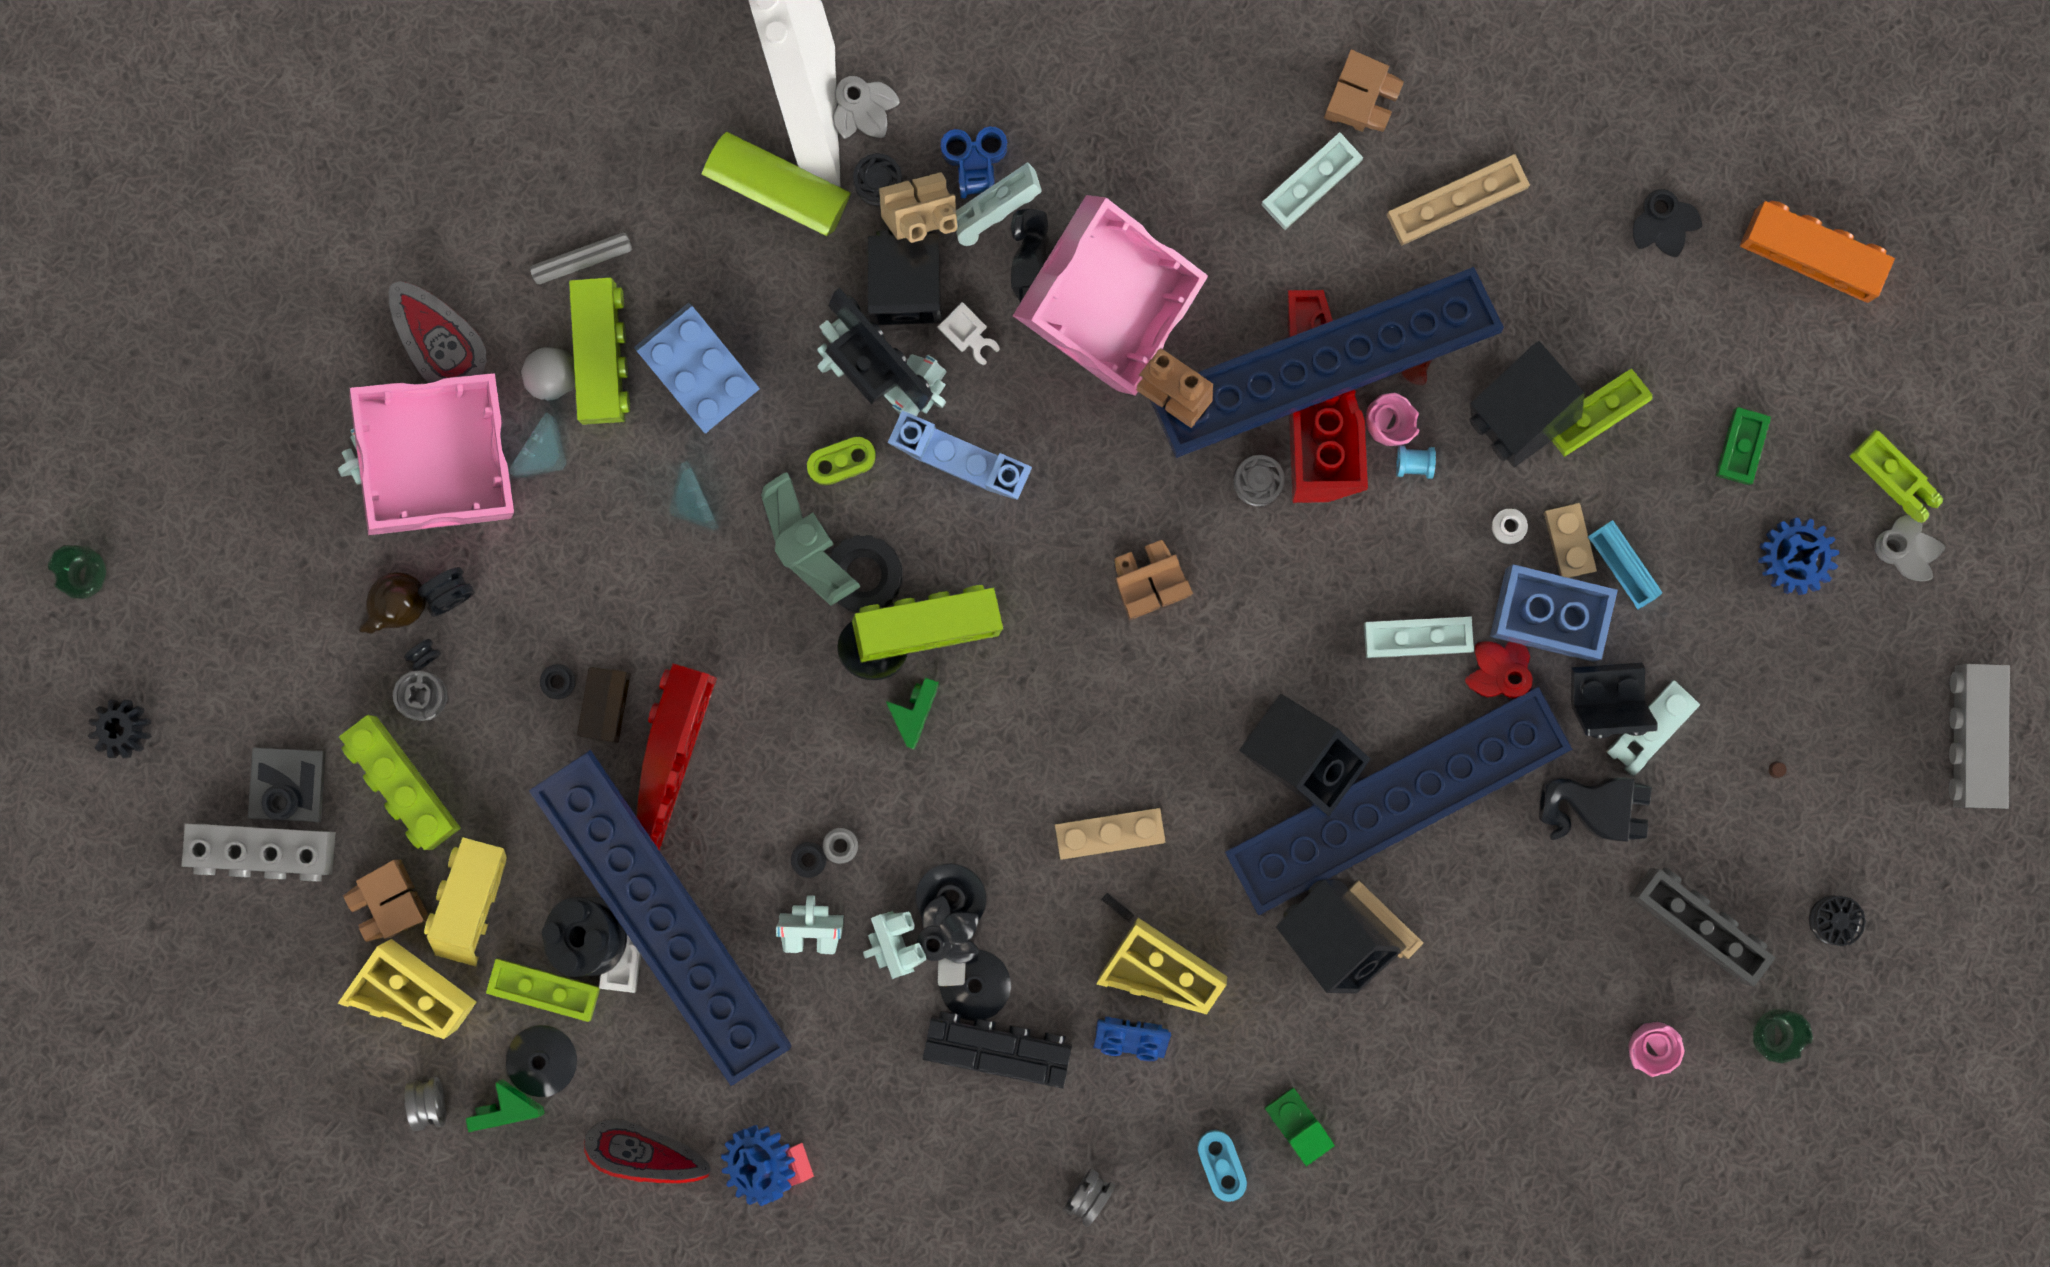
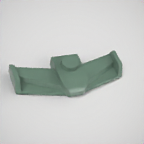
(802, 542)

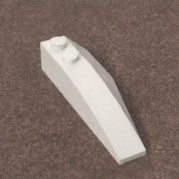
(804, 78)

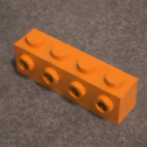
(1817, 251)

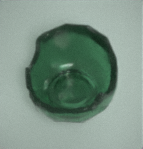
(67, 564)
(1795, 1035)

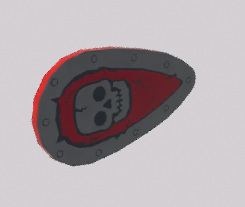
(434, 334)
(642, 1154)

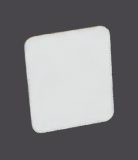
(950, 973)

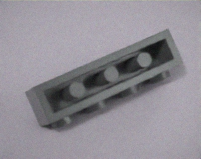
(1703, 927)

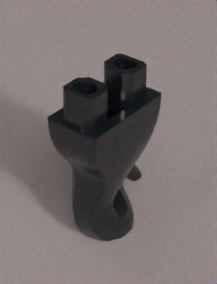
(1031, 255)
(1601, 808)

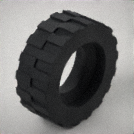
(889, 564)

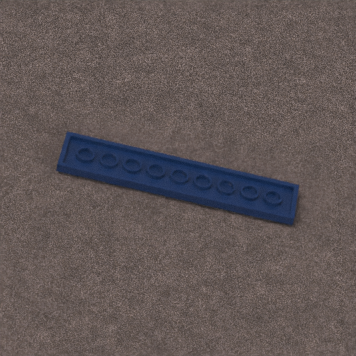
(1337, 359)
(1399, 800)
(660, 918)

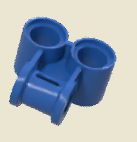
(975, 165)

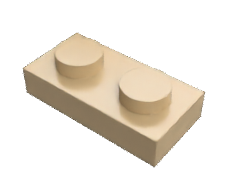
(1570, 541)

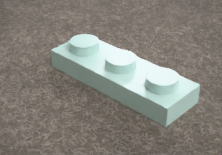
(1312, 181)
(1418, 637)

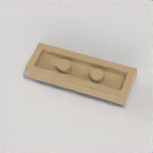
(1110, 833)

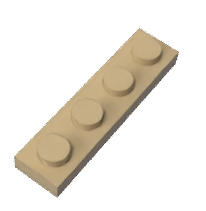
(1458, 199)

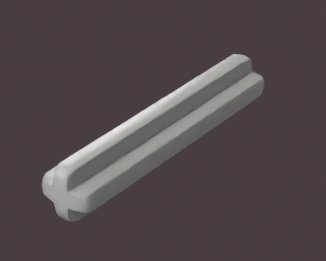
(580, 258)

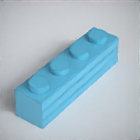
(1625, 564)

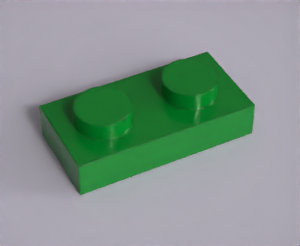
(1743, 446)

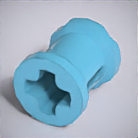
(1415, 461)

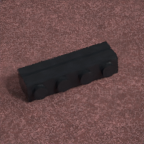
(997, 1051)

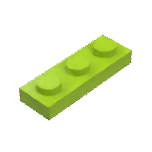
(1604, 410)
(543, 990)

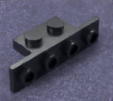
(869, 358)

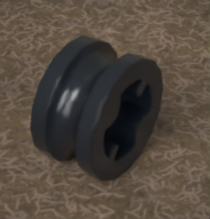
(422, 655)

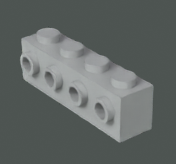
(1980, 736)
(258, 849)

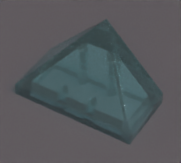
(542, 451)
(690, 501)

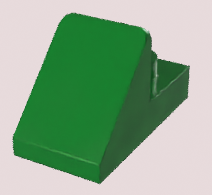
(912, 722)
(513, 1108)
(1299, 1126)

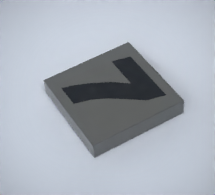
(294, 768)

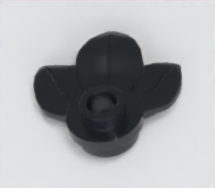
(1666, 228)
(950, 930)

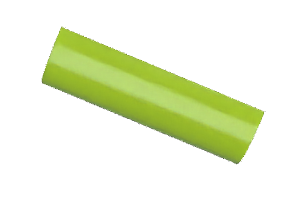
(776, 183)

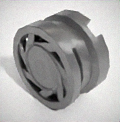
(1258, 480)
(420, 695)
(425, 1104)
(1089, 1197)

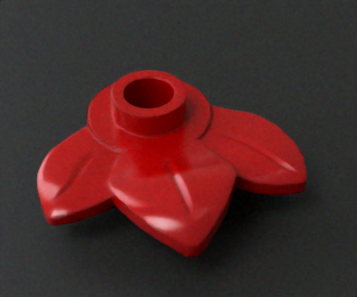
(1497, 666)

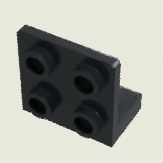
(1611, 700)

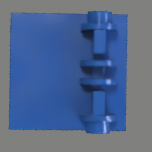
(1145, 1042)

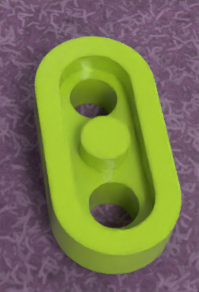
(841, 459)

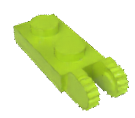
(1896, 475)

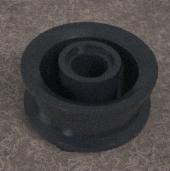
(582, 955)

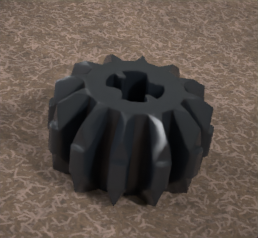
(126, 717)

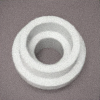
(1502, 534)

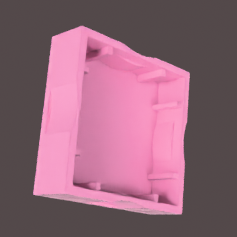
(1109, 294)
(431, 454)

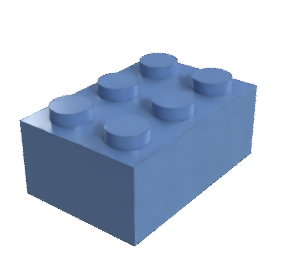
(696, 367)
(1553, 613)

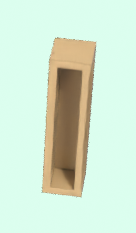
(1410, 940)

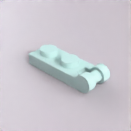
(996, 203)
(1670, 710)

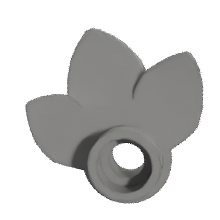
(867, 111)
(1913, 548)

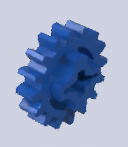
(1792, 544)
(758, 1165)

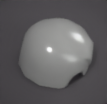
(548, 373)

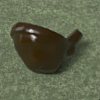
(393, 602)

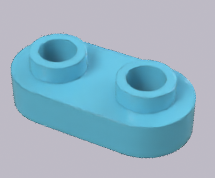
(1221, 1165)

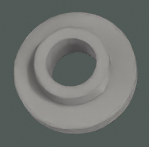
(832, 854)

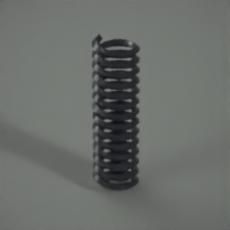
(1116, 906)

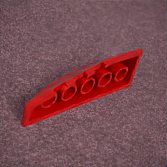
(1330, 435)
(671, 744)

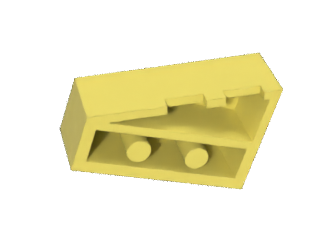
(465, 900)
(1163, 970)
(408, 991)

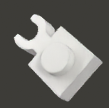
(964, 330)

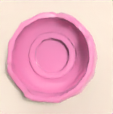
(1380, 414)
(1664, 1041)

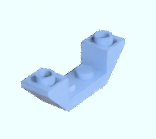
(959, 458)

